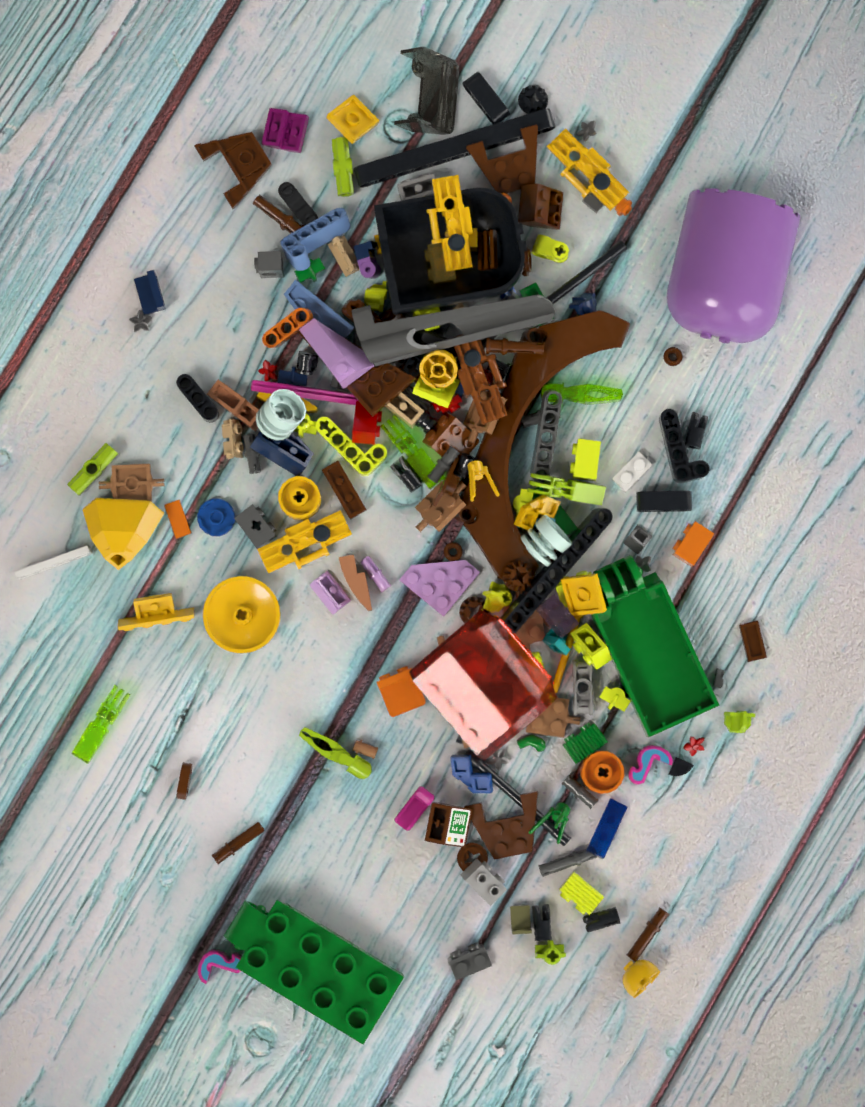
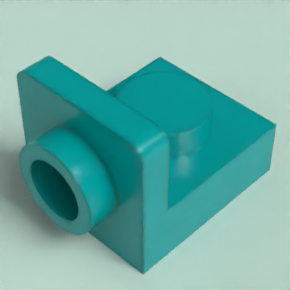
(556, 643)

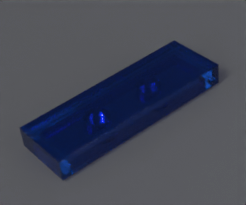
(606, 828)

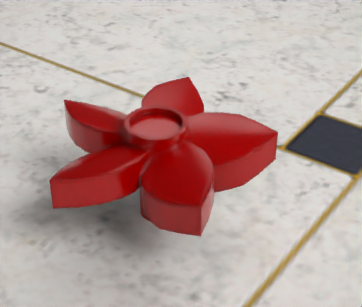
(268, 370)
(694, 745)

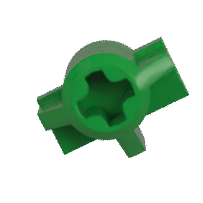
(310, 273)

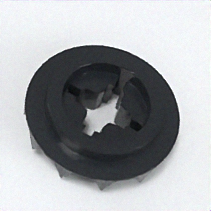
(524, 102)

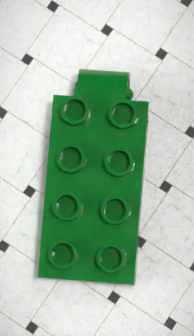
(650, 648)
(313, 967)

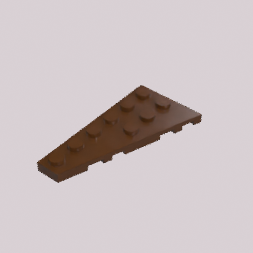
(378, 385)

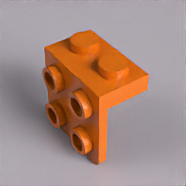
(400, 692)

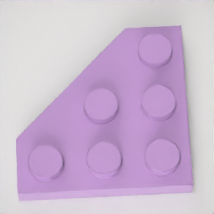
(440, 582)

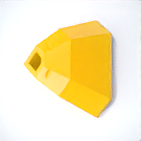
(121, 527)

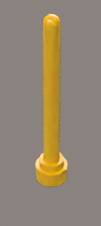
(563, 660)

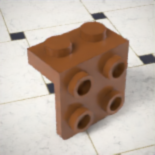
(447, 433)

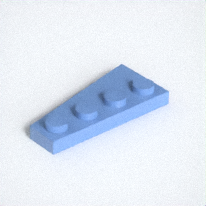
(301, 297)

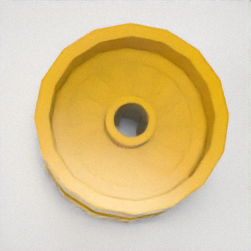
(297, 487)

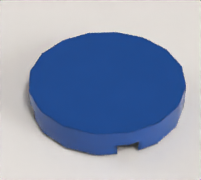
(216, 517)

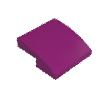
(285, 130)

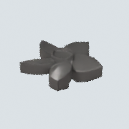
(588, 129)
(140, 321)
(644, 563)
(498, 758)

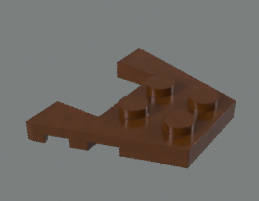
(244, 158)
(510, 170)
(507, 835)

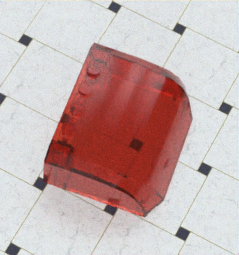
(485, 683)

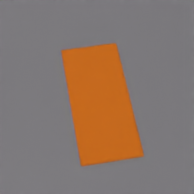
(177, 519)

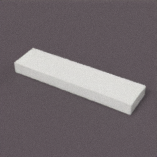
(53, 562)

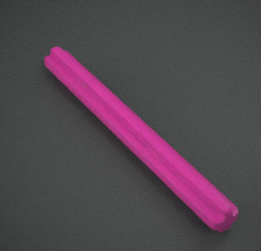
(305, 392)

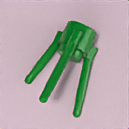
(559, 815)

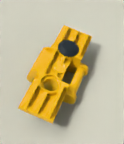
(592, 165)
(458, 223)
(302, 535)

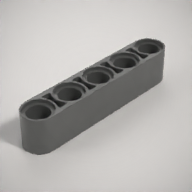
(542, 427)

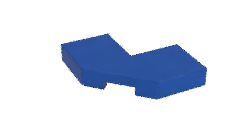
(475, 782)

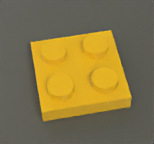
(352, 119)
(583, 594)

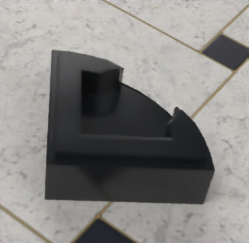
(680, 767)

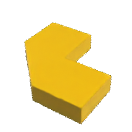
(529, 512)

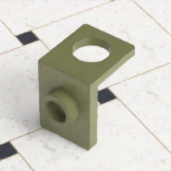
(520, 919)

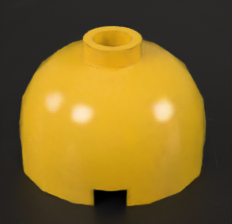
(439, 366)
(638, 976)

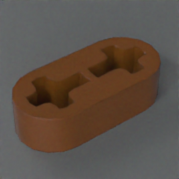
(184, 781)

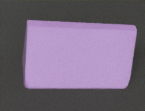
(330, 592)

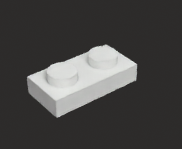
(631, 472)

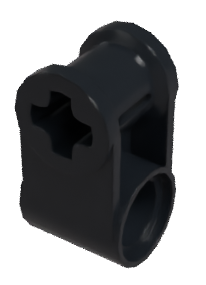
(306, 363)

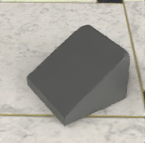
(637, 539)

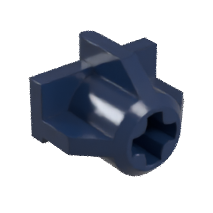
(584, 304)
(292, 378)

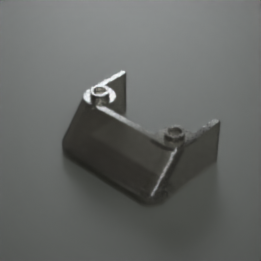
(437, 92)

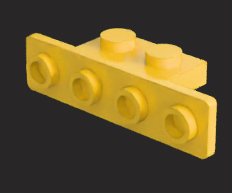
(153, 611)

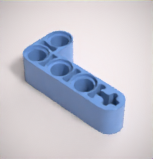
(312, 236)

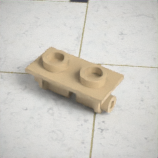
(344, 255)
(234, 447)

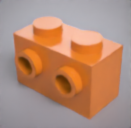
(693, 543)

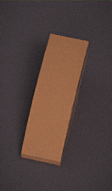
(234, 404)
(356, 581)

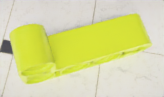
(347, 444)

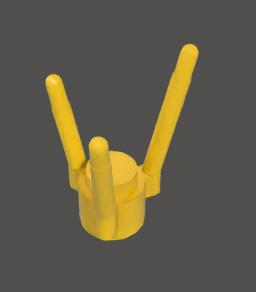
(476, 472)

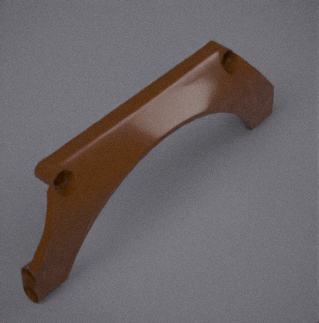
(528, 373)

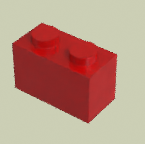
(365, 426)

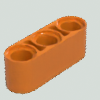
(278, 329)

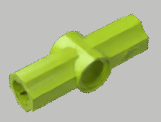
(342, 167)
(83, 479)

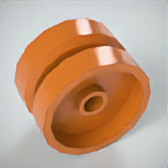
(613, 772)

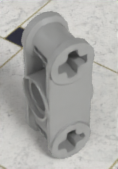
(582, 699)

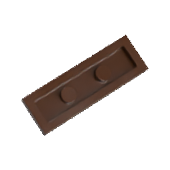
(344, 490)

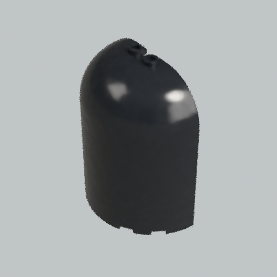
(407, 231)

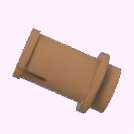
(365, 749)

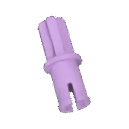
(375, 573)

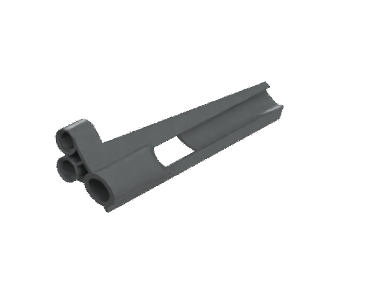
(394, 339)

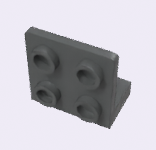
(469, 961)

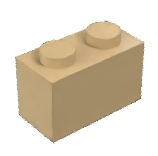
(405, 410)

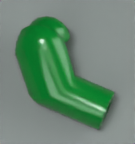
(533, 741)

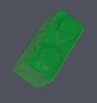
(584, 743)

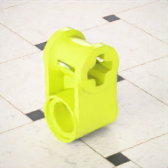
(547, 248)

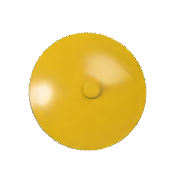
(241, 614)

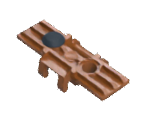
(474, 380)

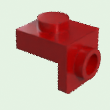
(453, 406)

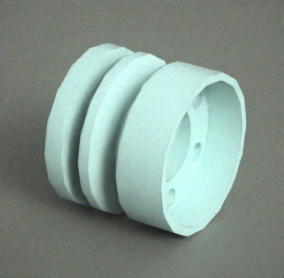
(280, 414)
(546, 540)

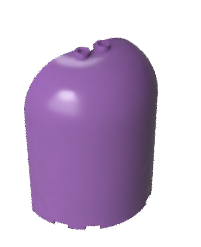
(731, 264)

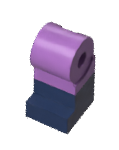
(366, 259)

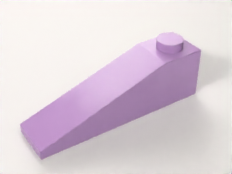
(338, 354)

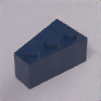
(288, 453)

